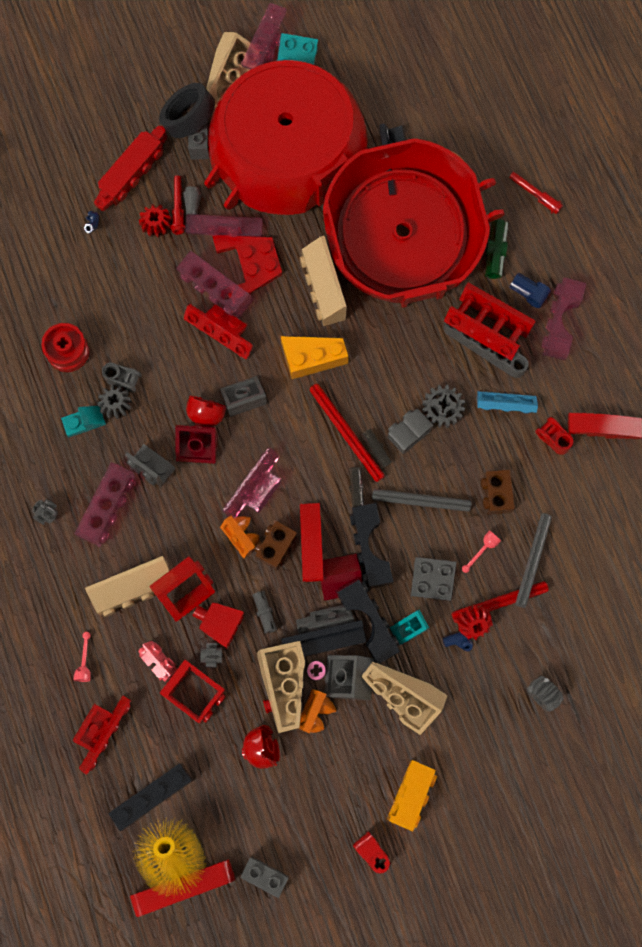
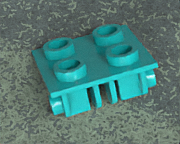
(297, 48)

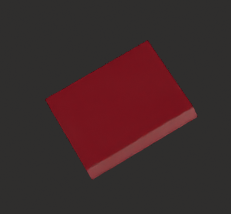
(196, 444)
(337, 573)

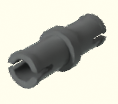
(264, 612)

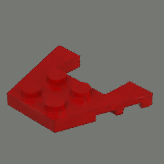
(256, 257)

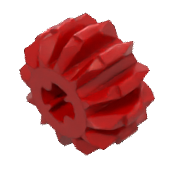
(162, 220)
(474, 622)

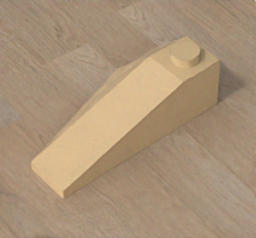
(227, 63)
(283, 680)
(411, 698)

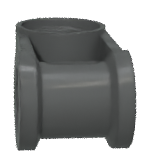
(125, 376)

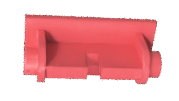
(152, 653)

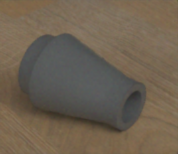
(192, 200)

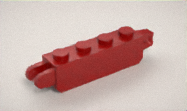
(130, 167)

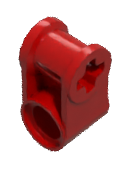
(551, 433)
(369, 850)

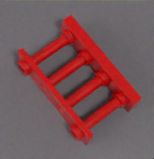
(495, 309)

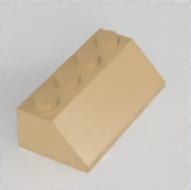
(324, 282)
(126, 587)

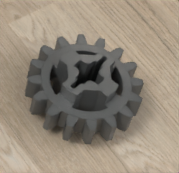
(451, 407)

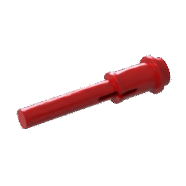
(544, 198)
(177, 213)

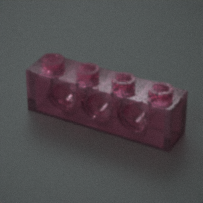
(193, 264)
(114, 475)

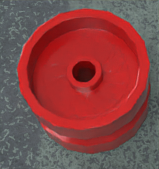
(65, 347)

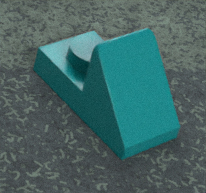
(83, 421)

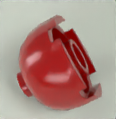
(204, 412)
(260, 748)

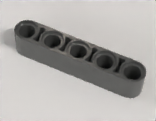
(489, 354)

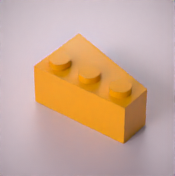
(313, 354)
(412, 795)

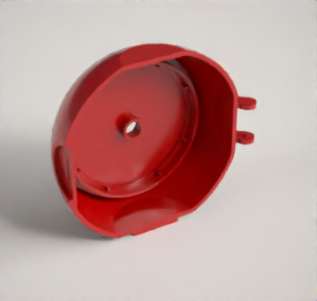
(275, 164)
(434, 200)

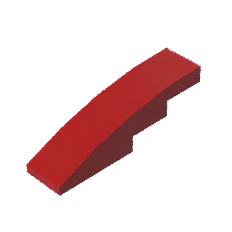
(605, 425)
(311, 542)

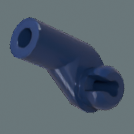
(94, 221)
(459, 640)

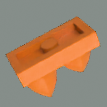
(234, 530)
(316, 703)

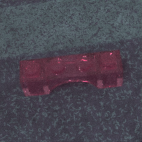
(558, 340)

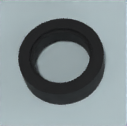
(194, 118)

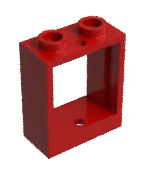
(176, 577)
(175, 681)

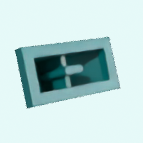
(409, 627)

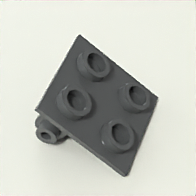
(433, 578)

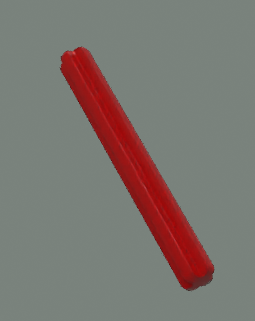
(504, 600)

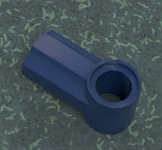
(533, 292)

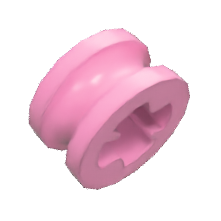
(311, 666)

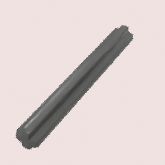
(421, 500)
(533, 560)

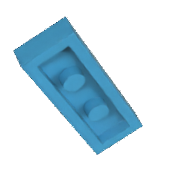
(507, 402)

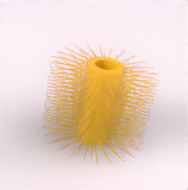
(169, 857)

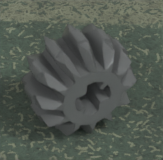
(116, 408)
(545, 693)

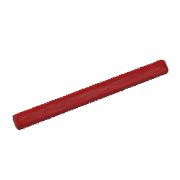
(347, 432)

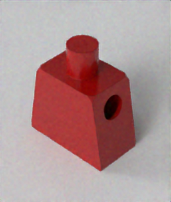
(219, 622)

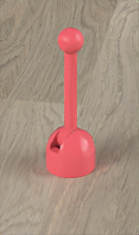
(490, 541)
(82, 673)

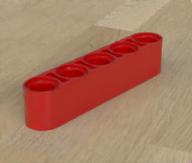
(212, 877)

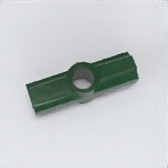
(496, 249)

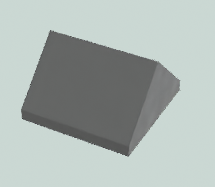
(243, 396)

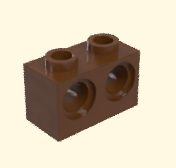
(502, 492)
(280, 547)

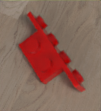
(221, 327)
(97, 730)

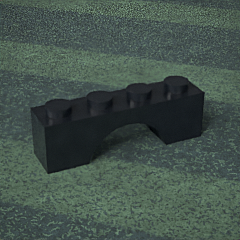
(377, 571)
(381, 643)
(150, 797)

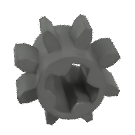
(44, 511)
(211, 655)

